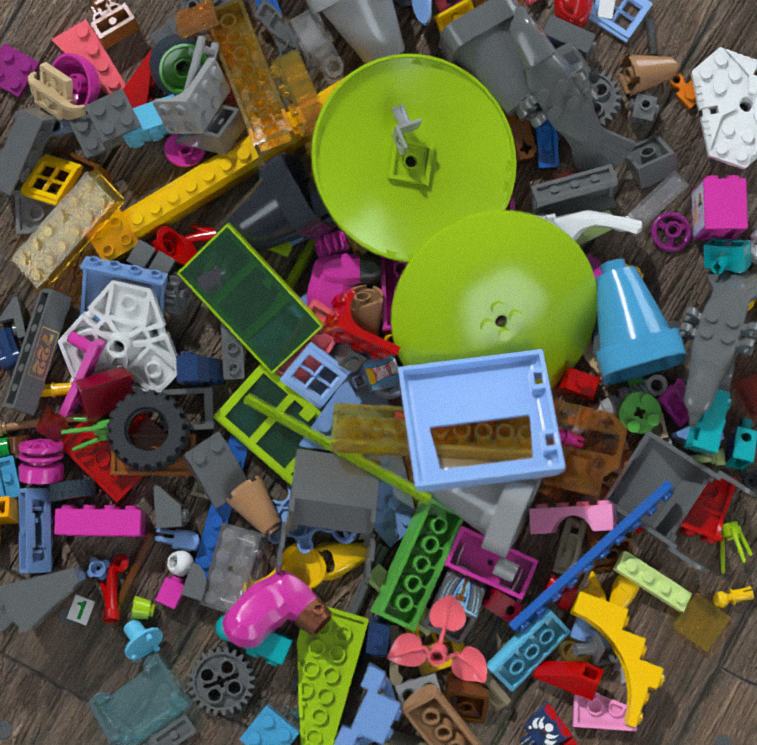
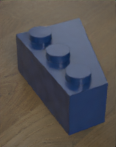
(199, 370)

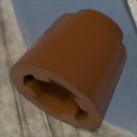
(14, 441)

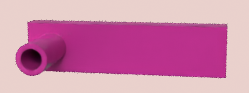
(93, 352)

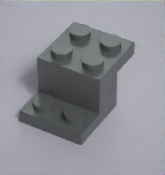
(105, 124)

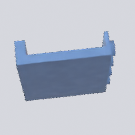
(100, 272)

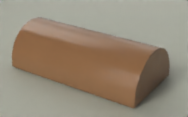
(437, 719)

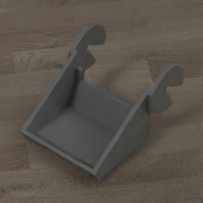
(646, 471)
(332, 496)
(36, 598)

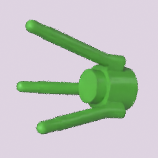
(98, 427)

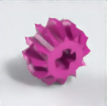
(332, 244)

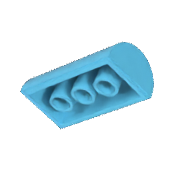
(527, 649)

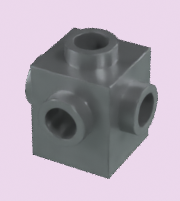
(643, 108)

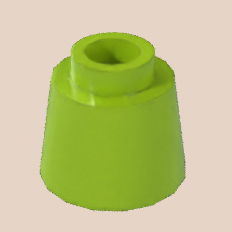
(142, 608)

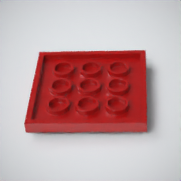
(97, 457)

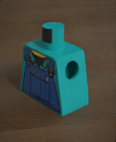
(741, 446)

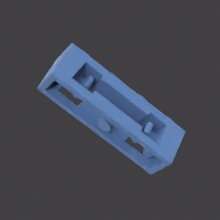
(32, 526)

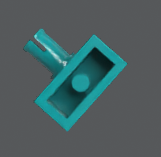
(727, 255)

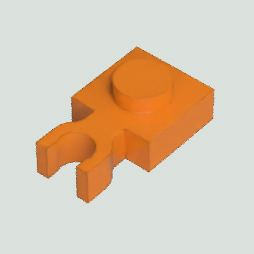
(686, 91)

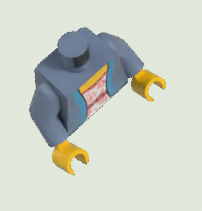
(379, 377)

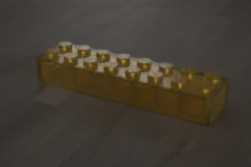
(251, 79)

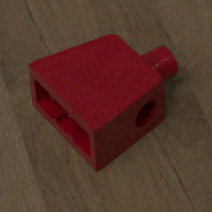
(498, 602)

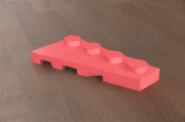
(84, 42)

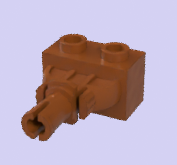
(112, 22)

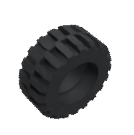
(132, 407)

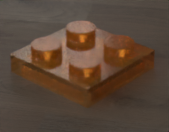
(196, 18)

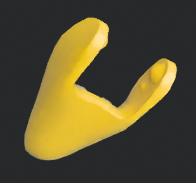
(344, 556)

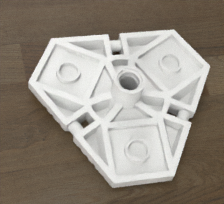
(723, 84)
(127, 315)

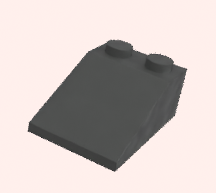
(215, 469)

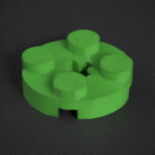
(649, 418)

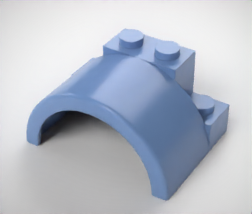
(375, 712)

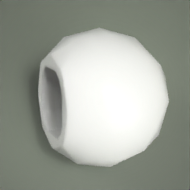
(179, 563)

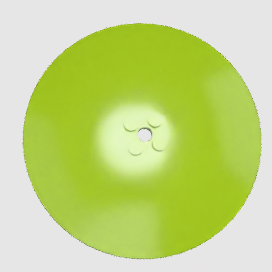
(459, 153)
(490, 269)

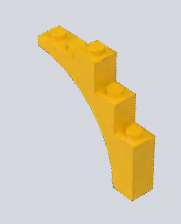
(638, 674)

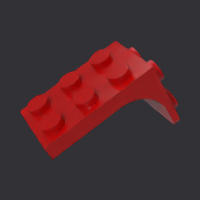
(344, 330)
(709, 511)

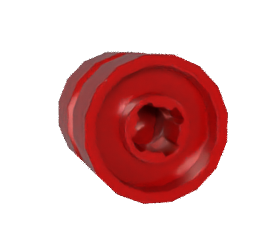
(568, 594)

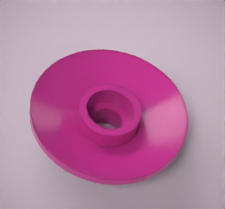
(175, 153)

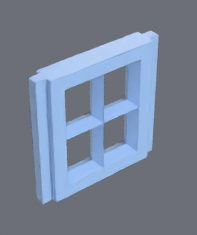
(615, 29)
(304, 389)

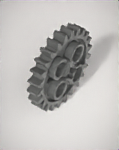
(609, 101)
(228, 698)

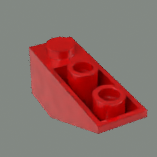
(140, 86)
(573, 677)

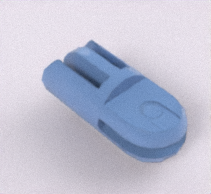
(183, 539)

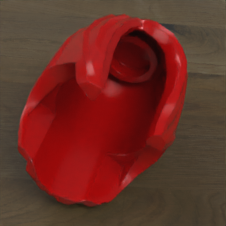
(573, 11)

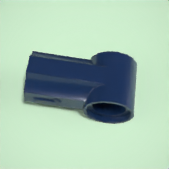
(8, 349)

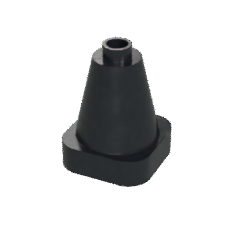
(280, 206)

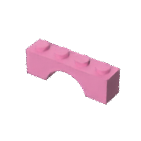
(599, 516)

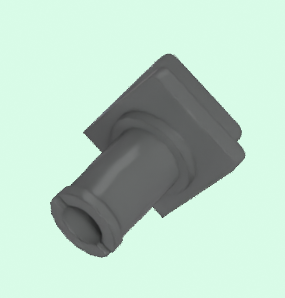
(594, 650)

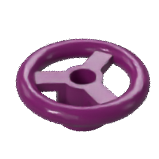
(658, 222)

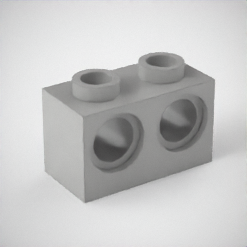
(415, 684)

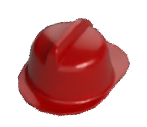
(174, 245)

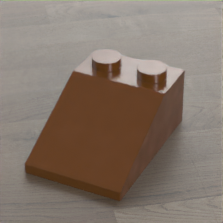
(66, 155)

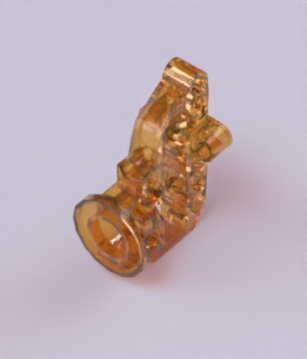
(579, 468)

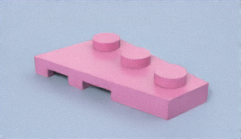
(599, 713)

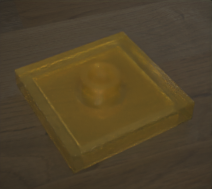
(701, 622)

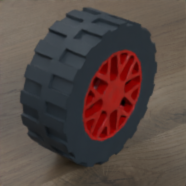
(71, 490)

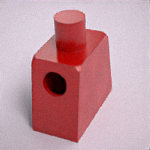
(579, 384)

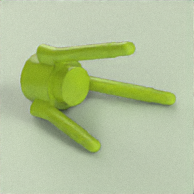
(733, 531)

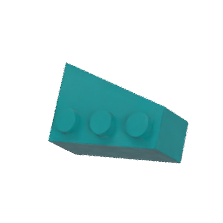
(707, 433)

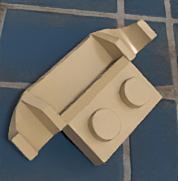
(55, 93)

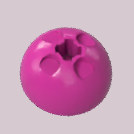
(83, 75)

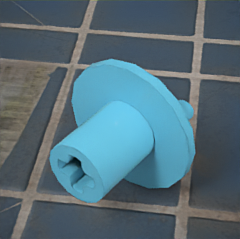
(141, 640)

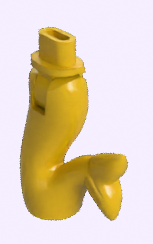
(622, 590)

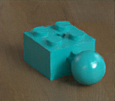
(273, 648)

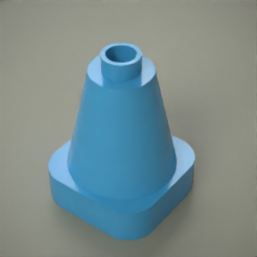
(632, 327)

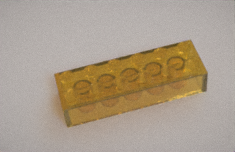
(67, 229)

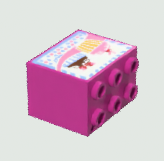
(719, 208)

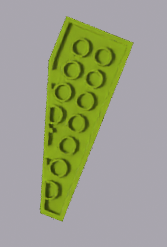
(326, 673)

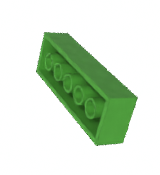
(417, 564)

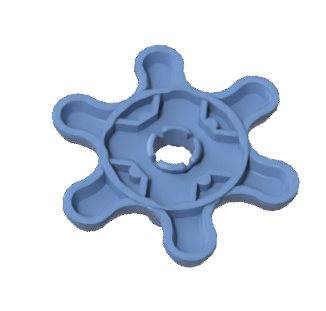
(302, 534)

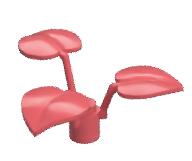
(448, 614)

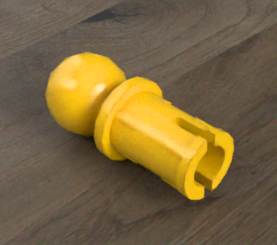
(722, 599)

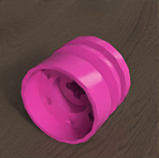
(41, 461)

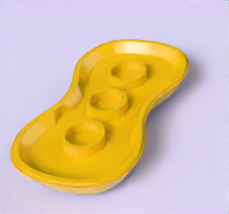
(307, 567)

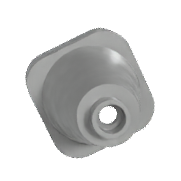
(365, 25)
(492, 509)

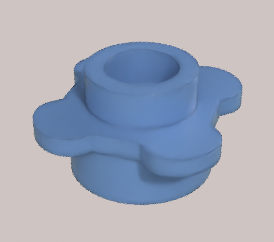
(94, 563)

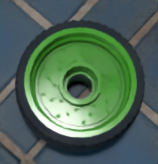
(164, 61)

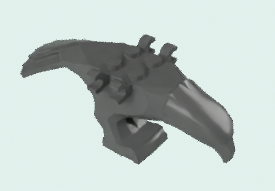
(565, 94)
(718, 338)

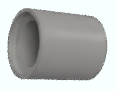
(505, 569)

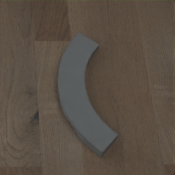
(280, 32)

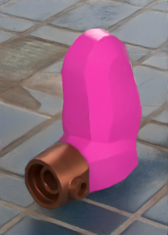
(269, 605)

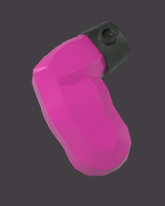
(340, 273)

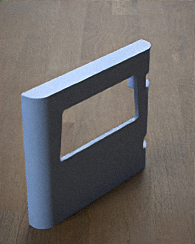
(479, 392)

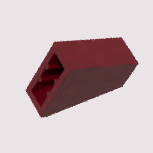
(103, 391)

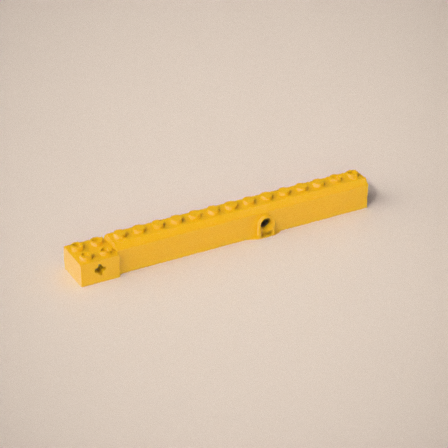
(186, 194)

